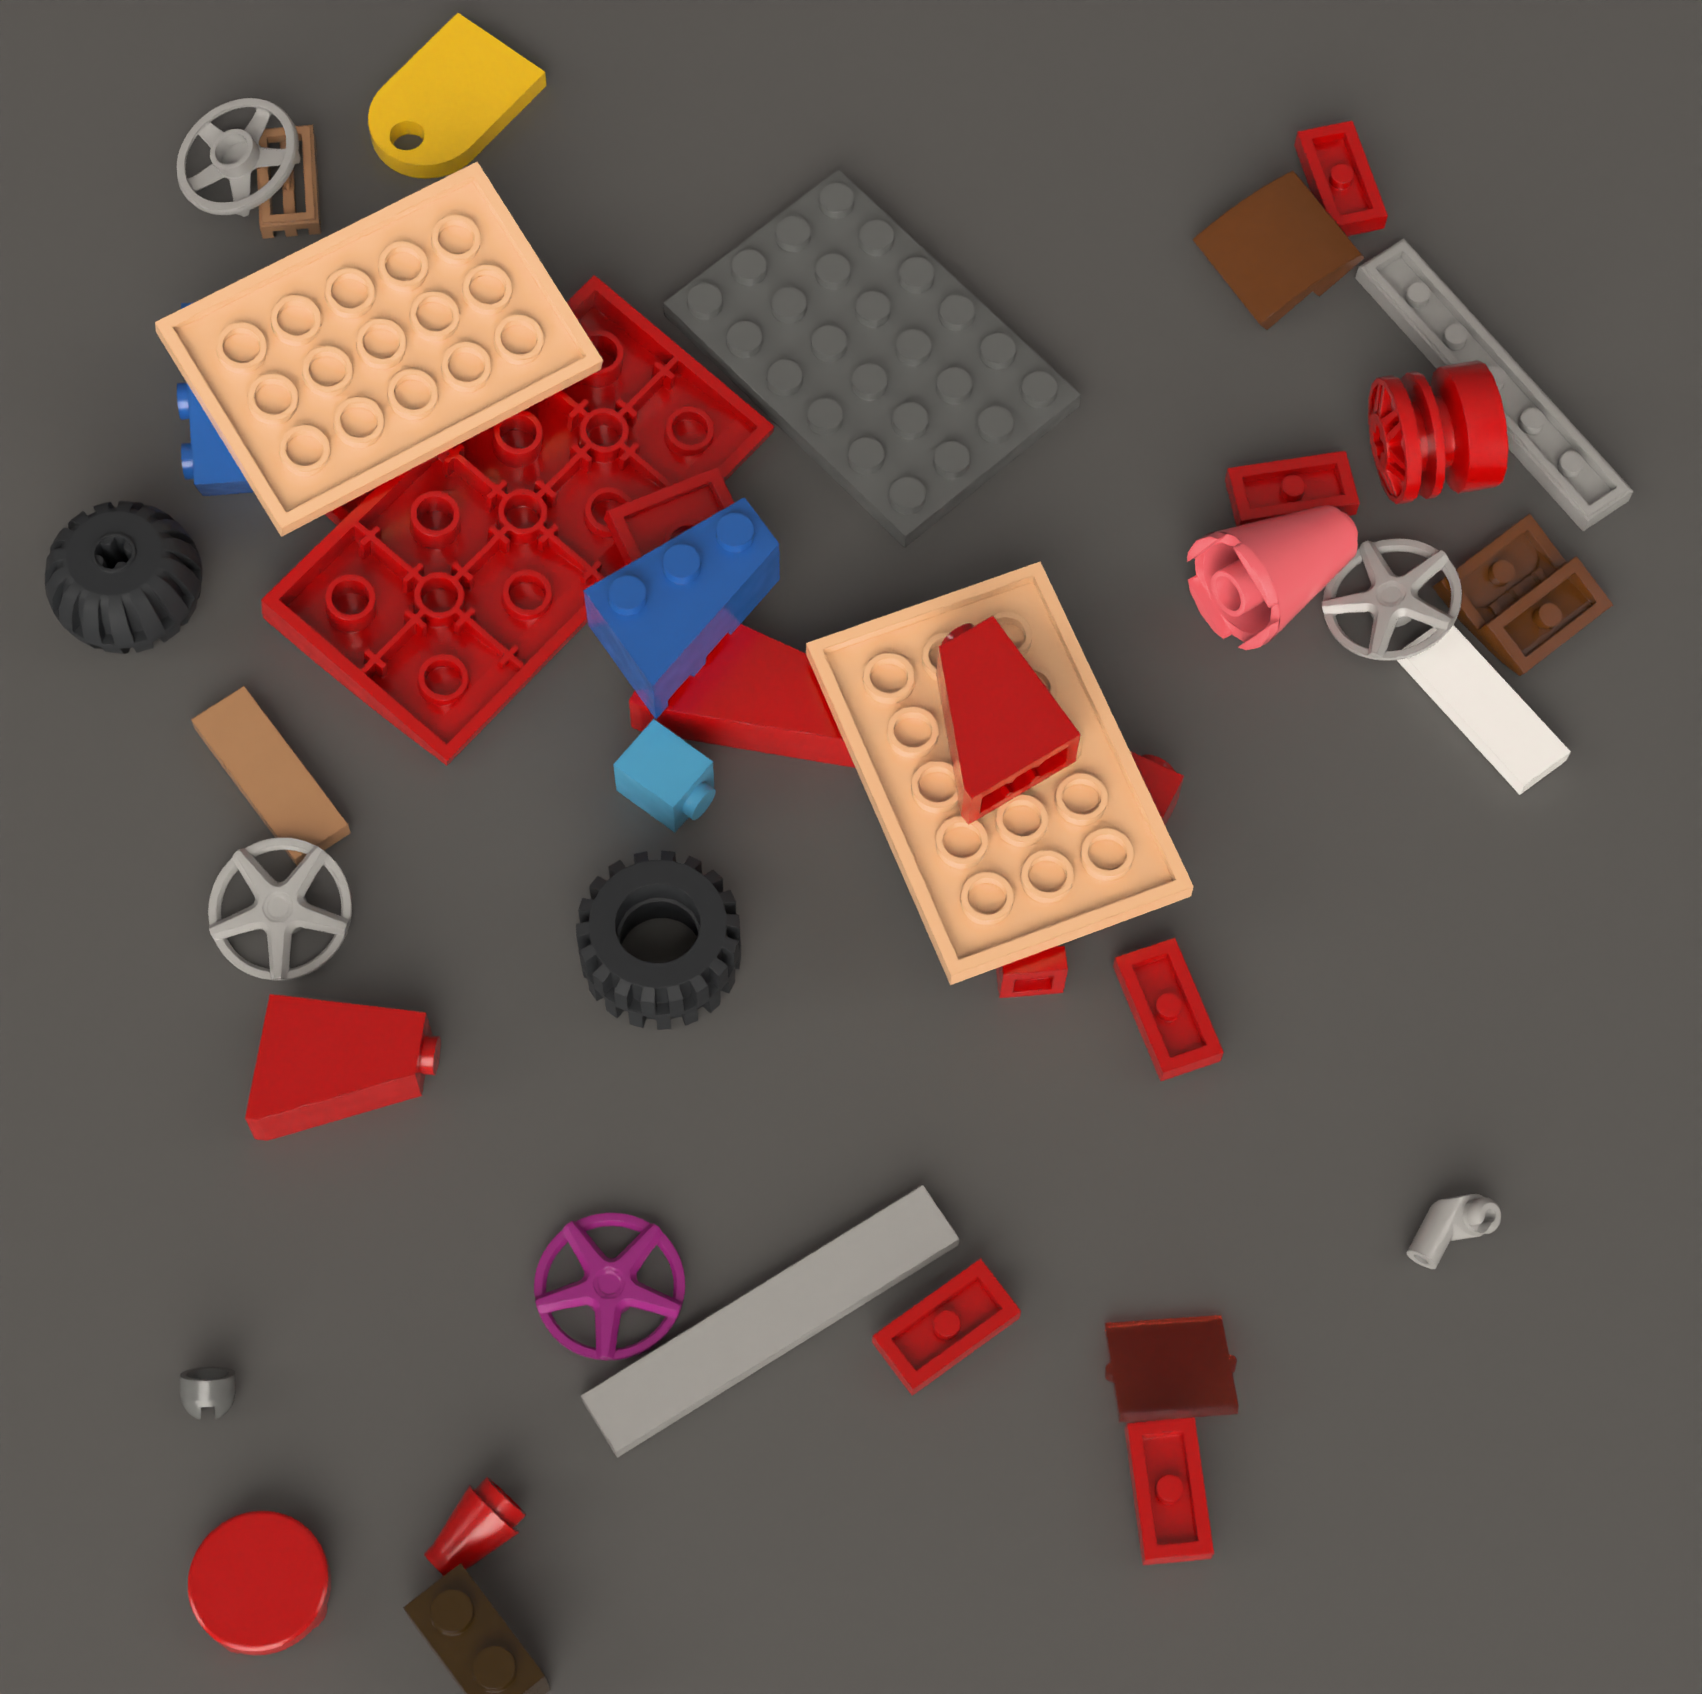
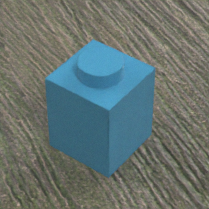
(665, 776)

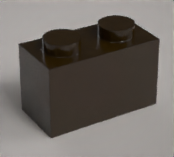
(473, 1638)

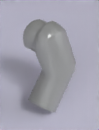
(1451, 1221)

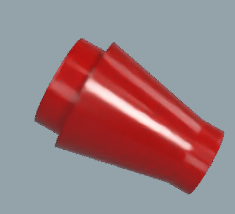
(476, 1527)

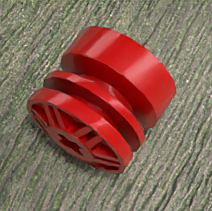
(1438, 431)

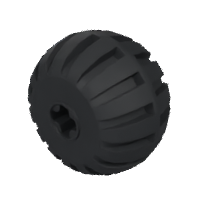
(123, 577)

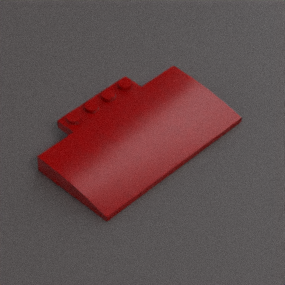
(478, 561)

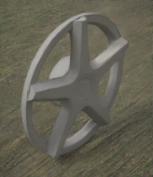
(235, 157)
(1393, 598)
(279, 908)

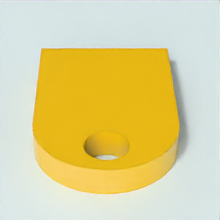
(453, 97)

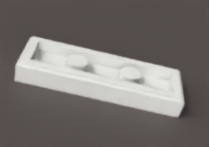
(1486, 709)

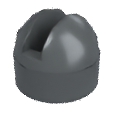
(207, 1388)

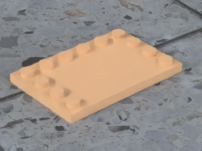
(378, 347)
(1046, 863)

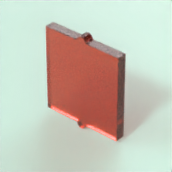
(1170, 1368)

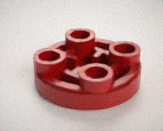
(259, 1583)

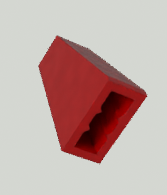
(753, 699)

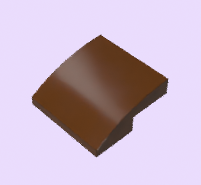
(1278, 248)
(1524, 596)

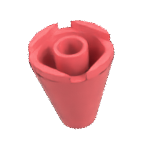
(1268, 570)

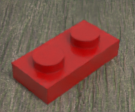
(1341, 177)
(1291, 486)
(1168, 1009)
(946, 1326)
(1169, 1491)

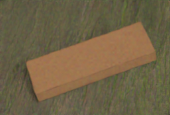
(269, 773)

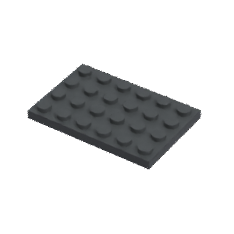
(872, 357)

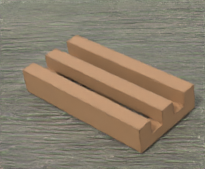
(291, 220)

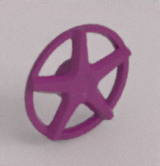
(609, 1285)

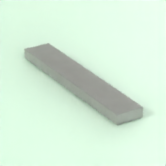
(1535, 426)
(769, 1321)

